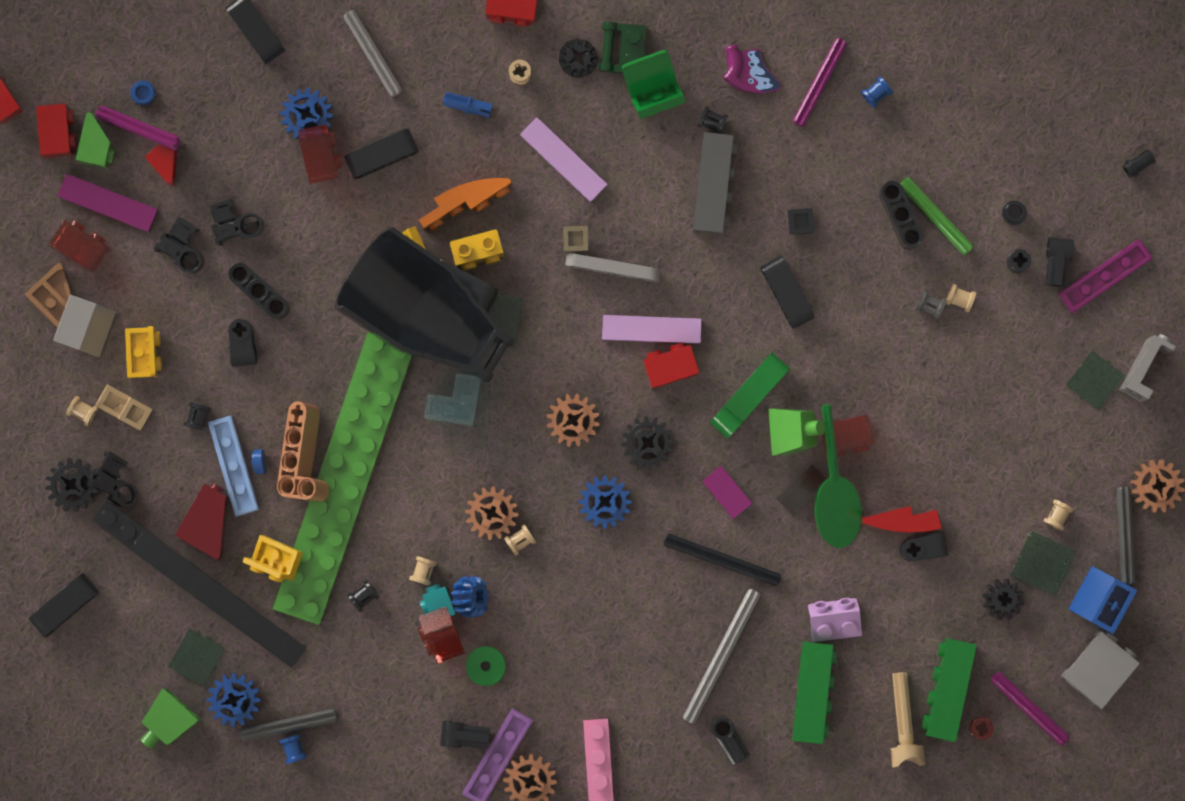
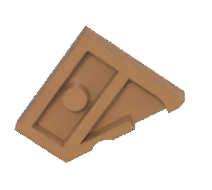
(50, 294)

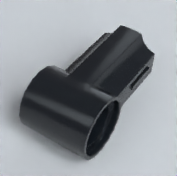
(1059, 258)
(458, 735)
(730, 741)

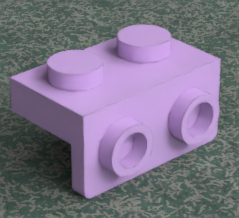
(835, 619)

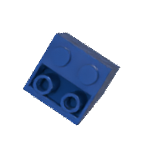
(1102, 599)

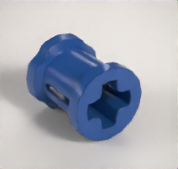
(876, 92)
(293, 749)

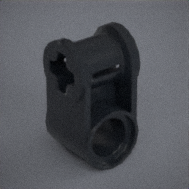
(242, 348)
(928, 547)

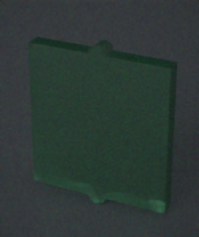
(1095, 380)
(196, 657)

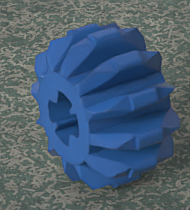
(470, 597)

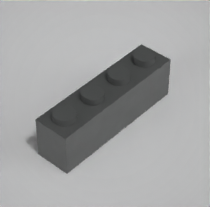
(713, 183)

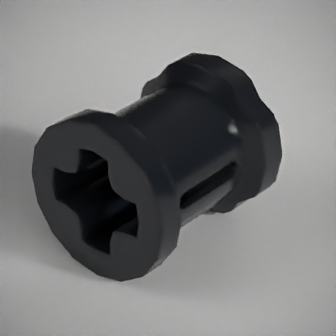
(712, 120)
(1013, 266)
(197, 416)
(363, 596)

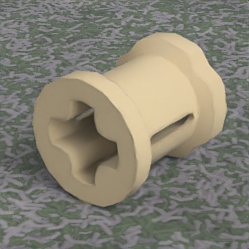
(516, 78)
(960, 298)
(82, 411)
(1058, 515)
(519, 540)
(423, 571)

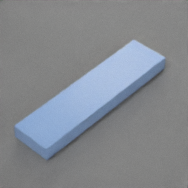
(233, 466)

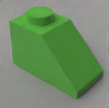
(94, 145)

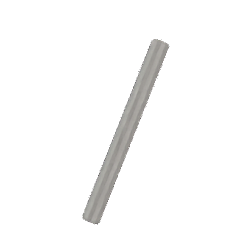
(721, 656)

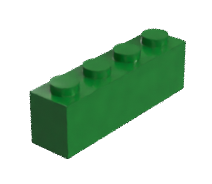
(950, 689)
(812, 692)

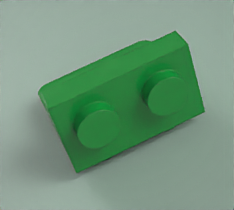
(652, 84)

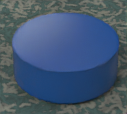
(143, 93)
(259, 461)

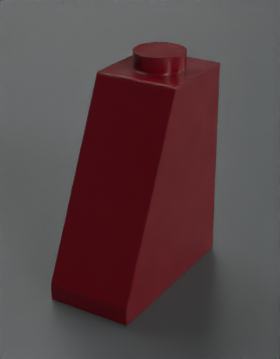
(206, 521)

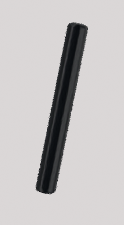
(721, 559)

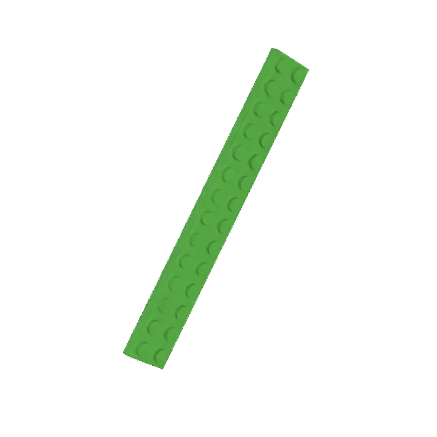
(347, 473)

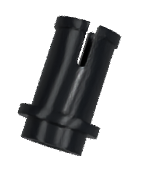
(1139, 163)

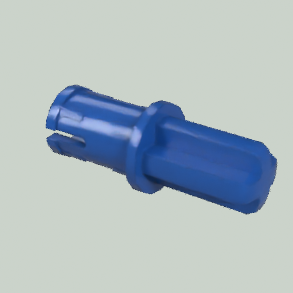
(467, 104)

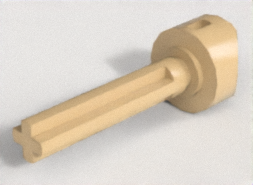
(906, 749)

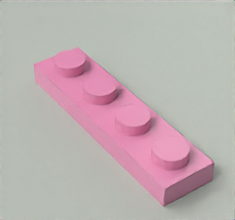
(598, 760)

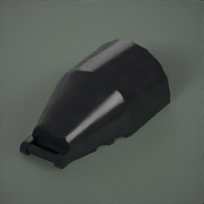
(419, 306)

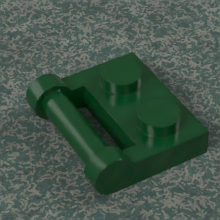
(631, 47)

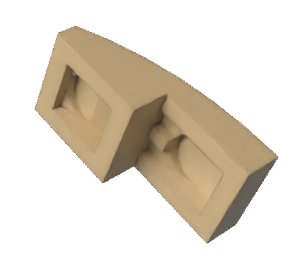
(123, 407)

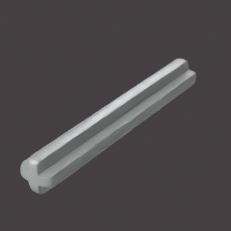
(372, 53)

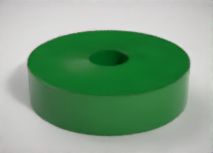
(474, 669)

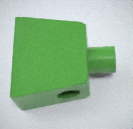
(793, 430)
(167, 719)

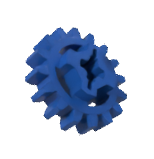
(311, 104)
(613, 510)
(229, 688)

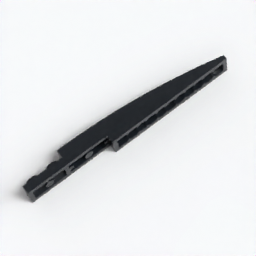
(198, 583)

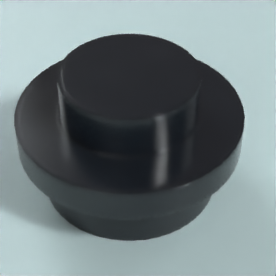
(1014, 212)

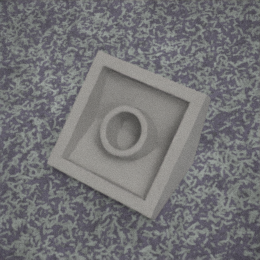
(84, 325)

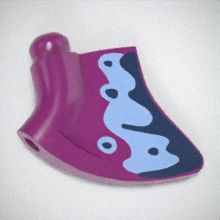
(748, 71)

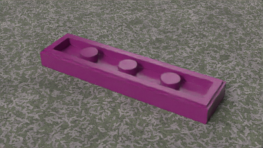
(107, 203)
(1105, 276)

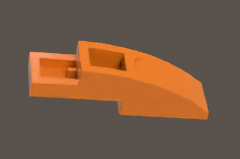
(473, 194)

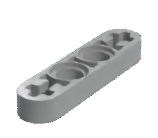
(613, 267)

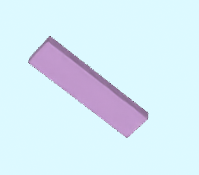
(563, 159)
(651, 329)

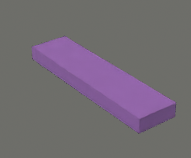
(497, 756)

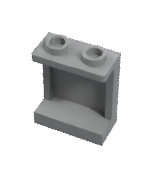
(1132, 383)
(1101, 669)

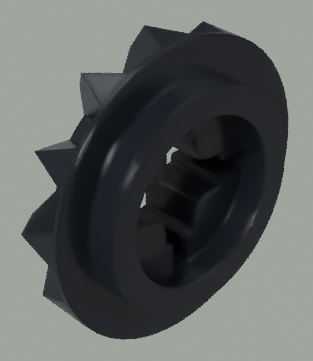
(576, 69)

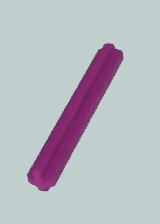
(819, 82)
(138, 127)
(1029, 708)

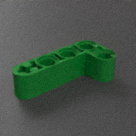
(749, 395)

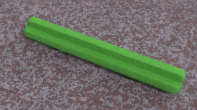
(936, 216)

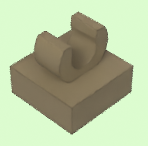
(575, 238)

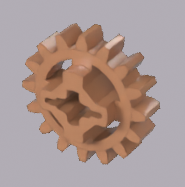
(565, 409)
(1159, 496)
(497, 501)
(536, 766)

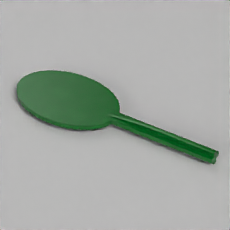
(837, 501)

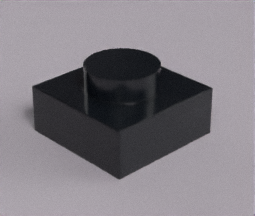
(800, 221)

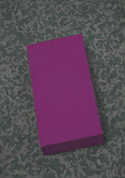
(726, 492)

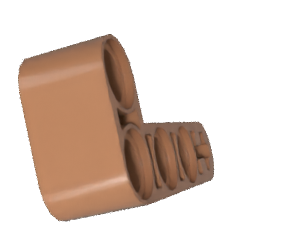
(304, 423)

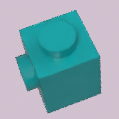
(437, 598)

